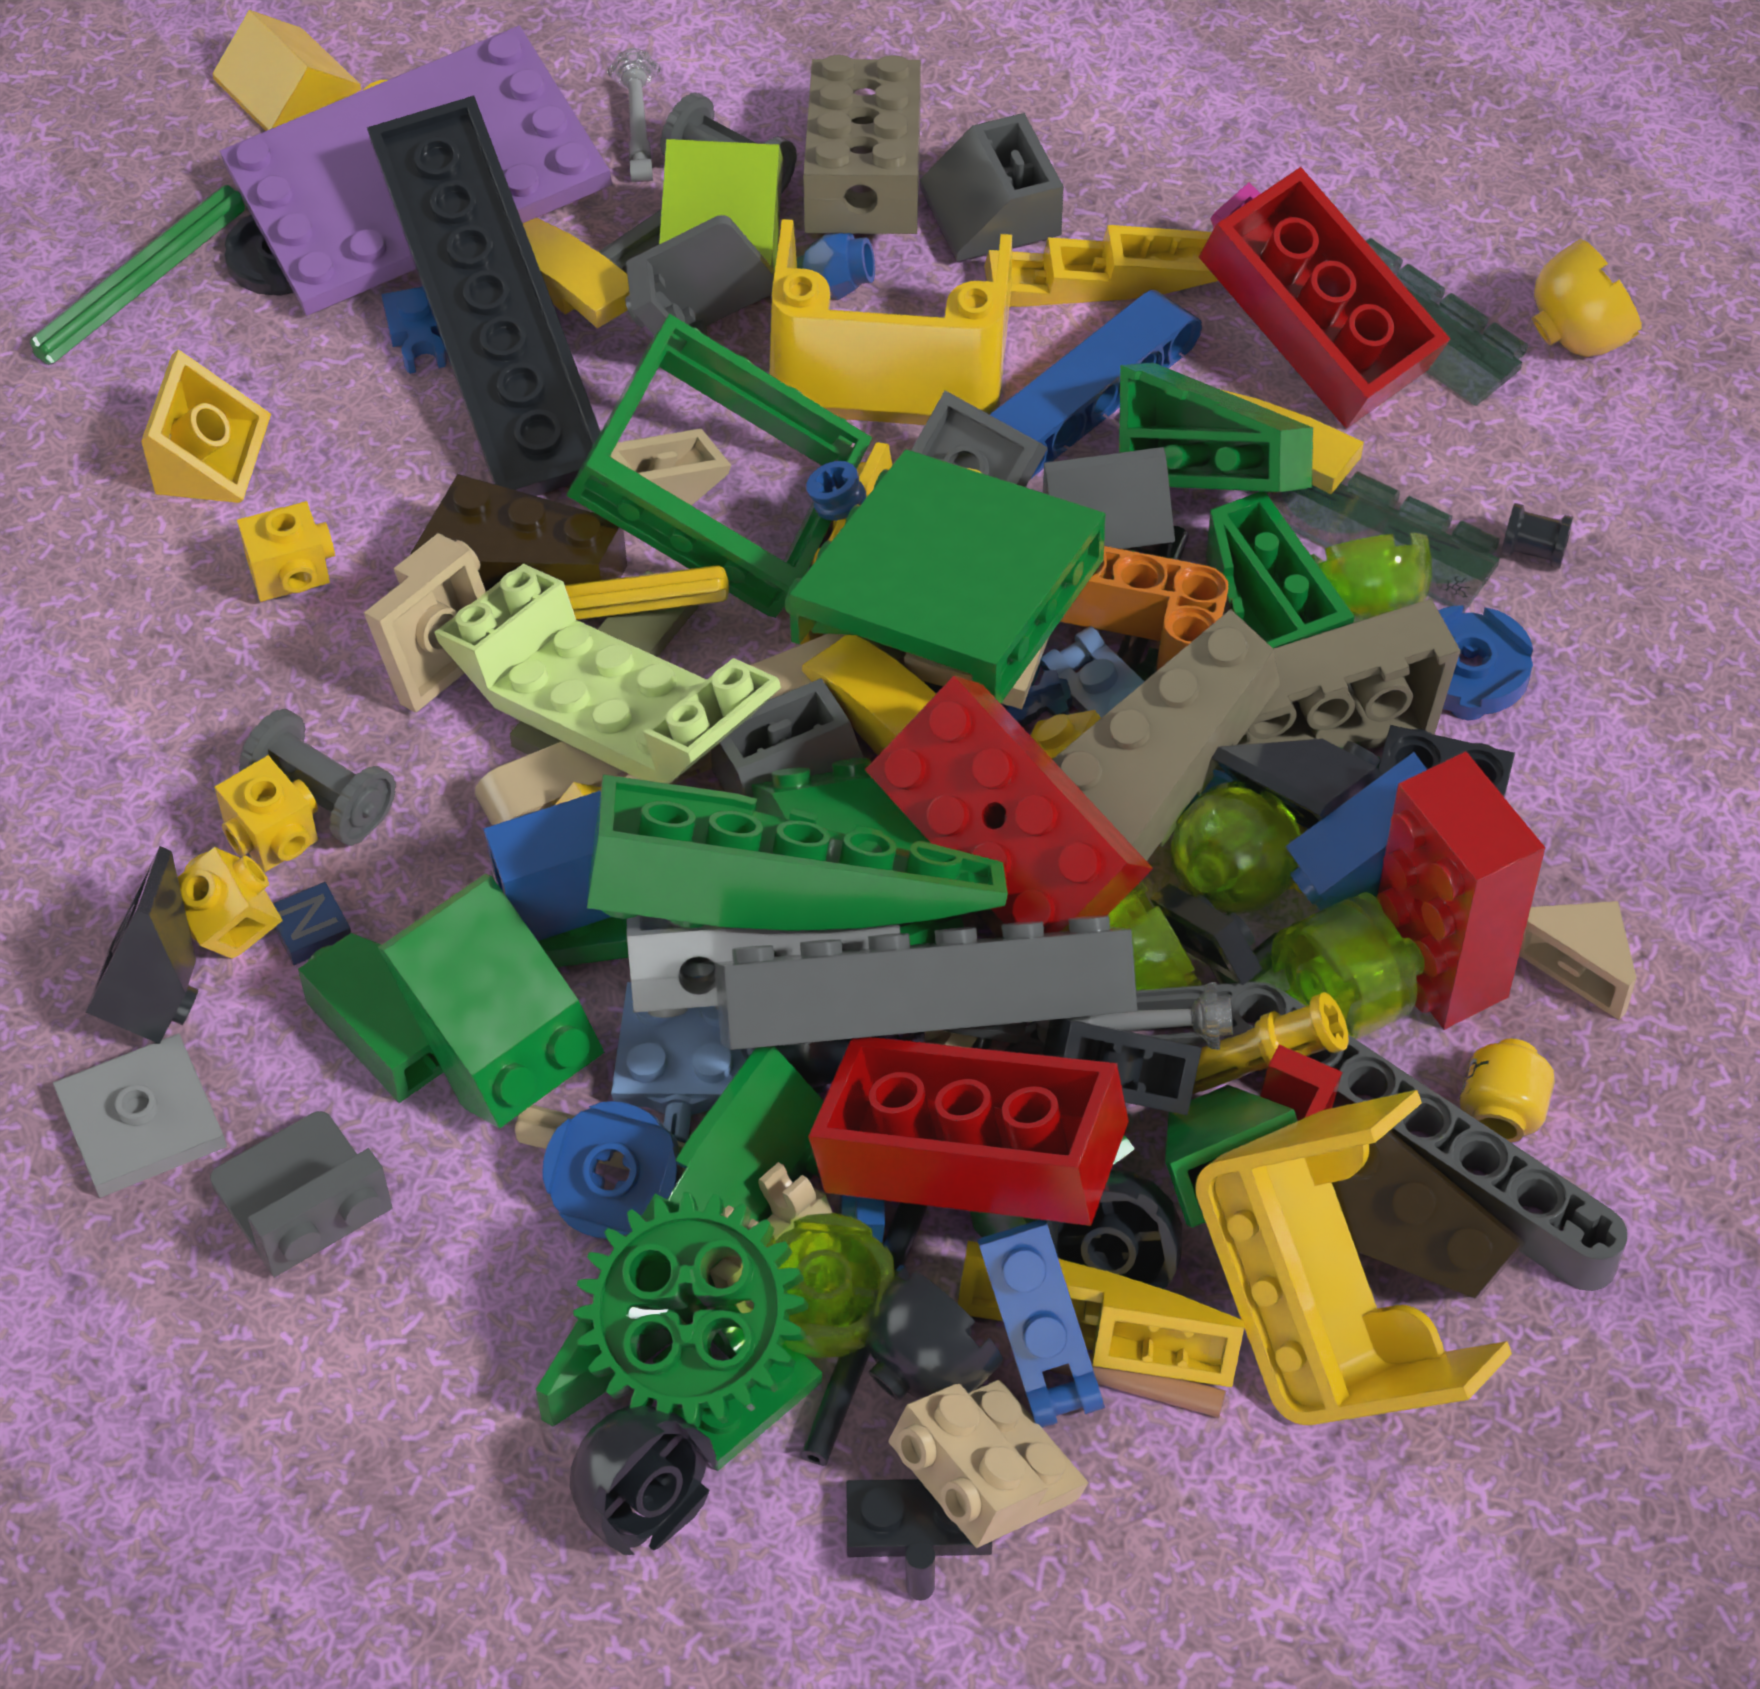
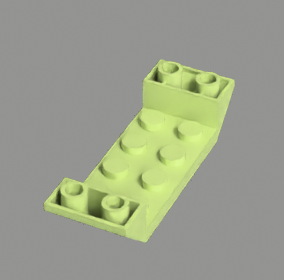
(591, 687)

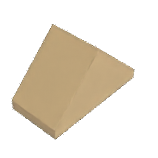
(678, 462)
(1584, 951)

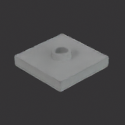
(139, 1115)

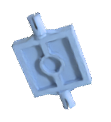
(672, 1063)

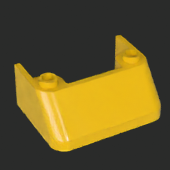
(884, 362)
(1303, 1285)

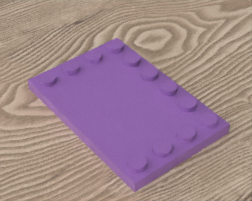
(323, 192)

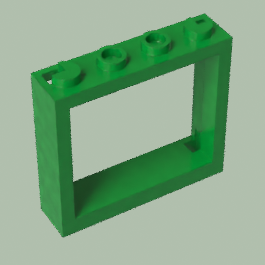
(677, 526)

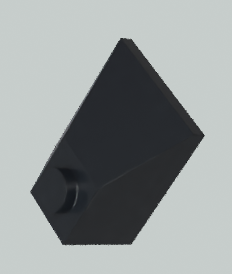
(1304, 774)
(149, 959)

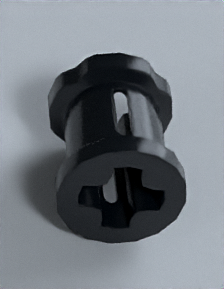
(1537, 535)

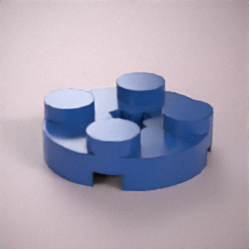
(1504, 667)
(595, 1136)

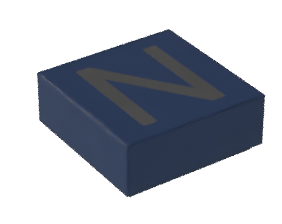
(310, 922)

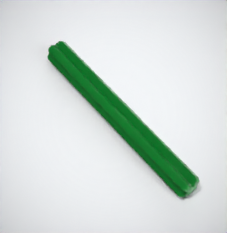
(137, 275)

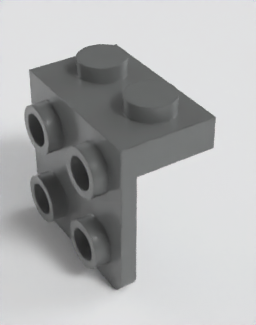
(697, 277)
(301, 1191)

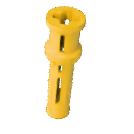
(1302, 1030)

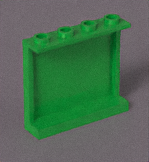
(952, 569)

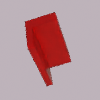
(1300, 1083)

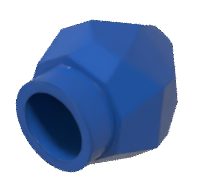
(841, 261)

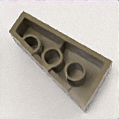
(1160, 740)

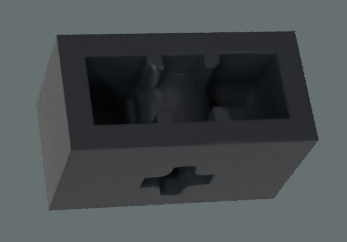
(1150, 1068)

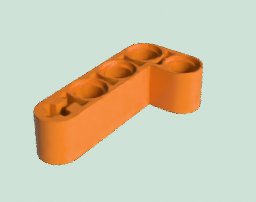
(1151, 599)

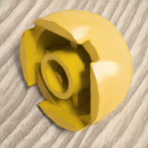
(1582, 304)

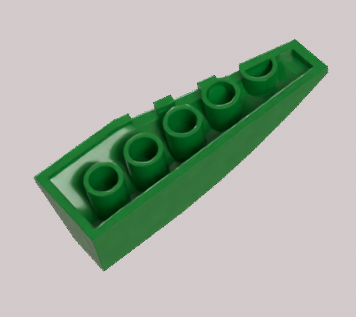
(723, 864)
(748, 1130)

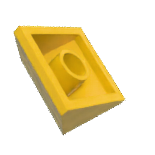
(280, 71)
(202, 435)

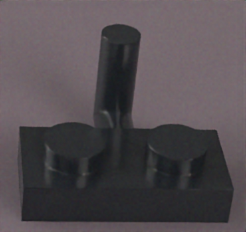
(1214, 937)
(905, 1521)

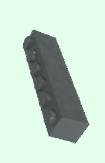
(926, 985)

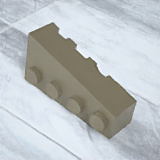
(1361, 681)

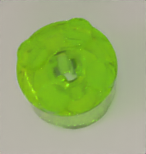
(1355, 959)

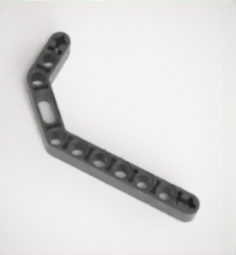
(1453, 1145)

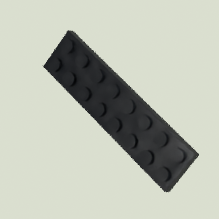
(487, 296)

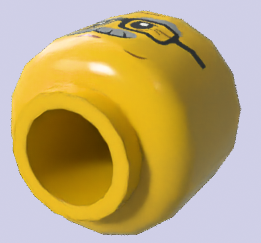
(1508, 1088)

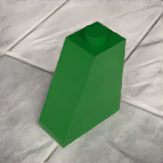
(368, 1013)
(1213, 1127)

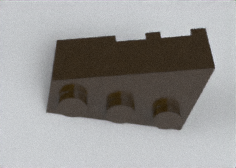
(520, 529)
(1423, 1221)

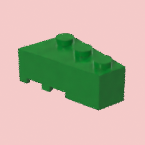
(1211, 434)
(1271, 573)

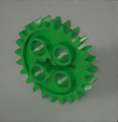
(692, 1245)

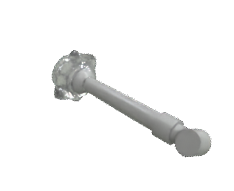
(633, 71)
(1208, 1015)

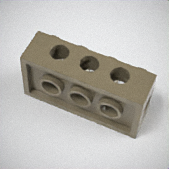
(863, 148)

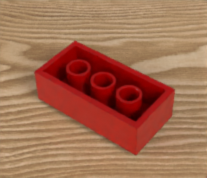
(1323, 297)
(973, 763)
(1459, 886)
(970, 1129)

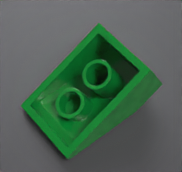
(839, 798)
(490, 1003)

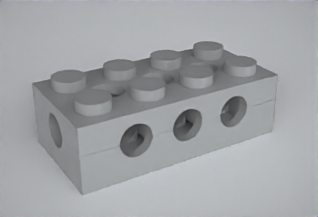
(669, 957)

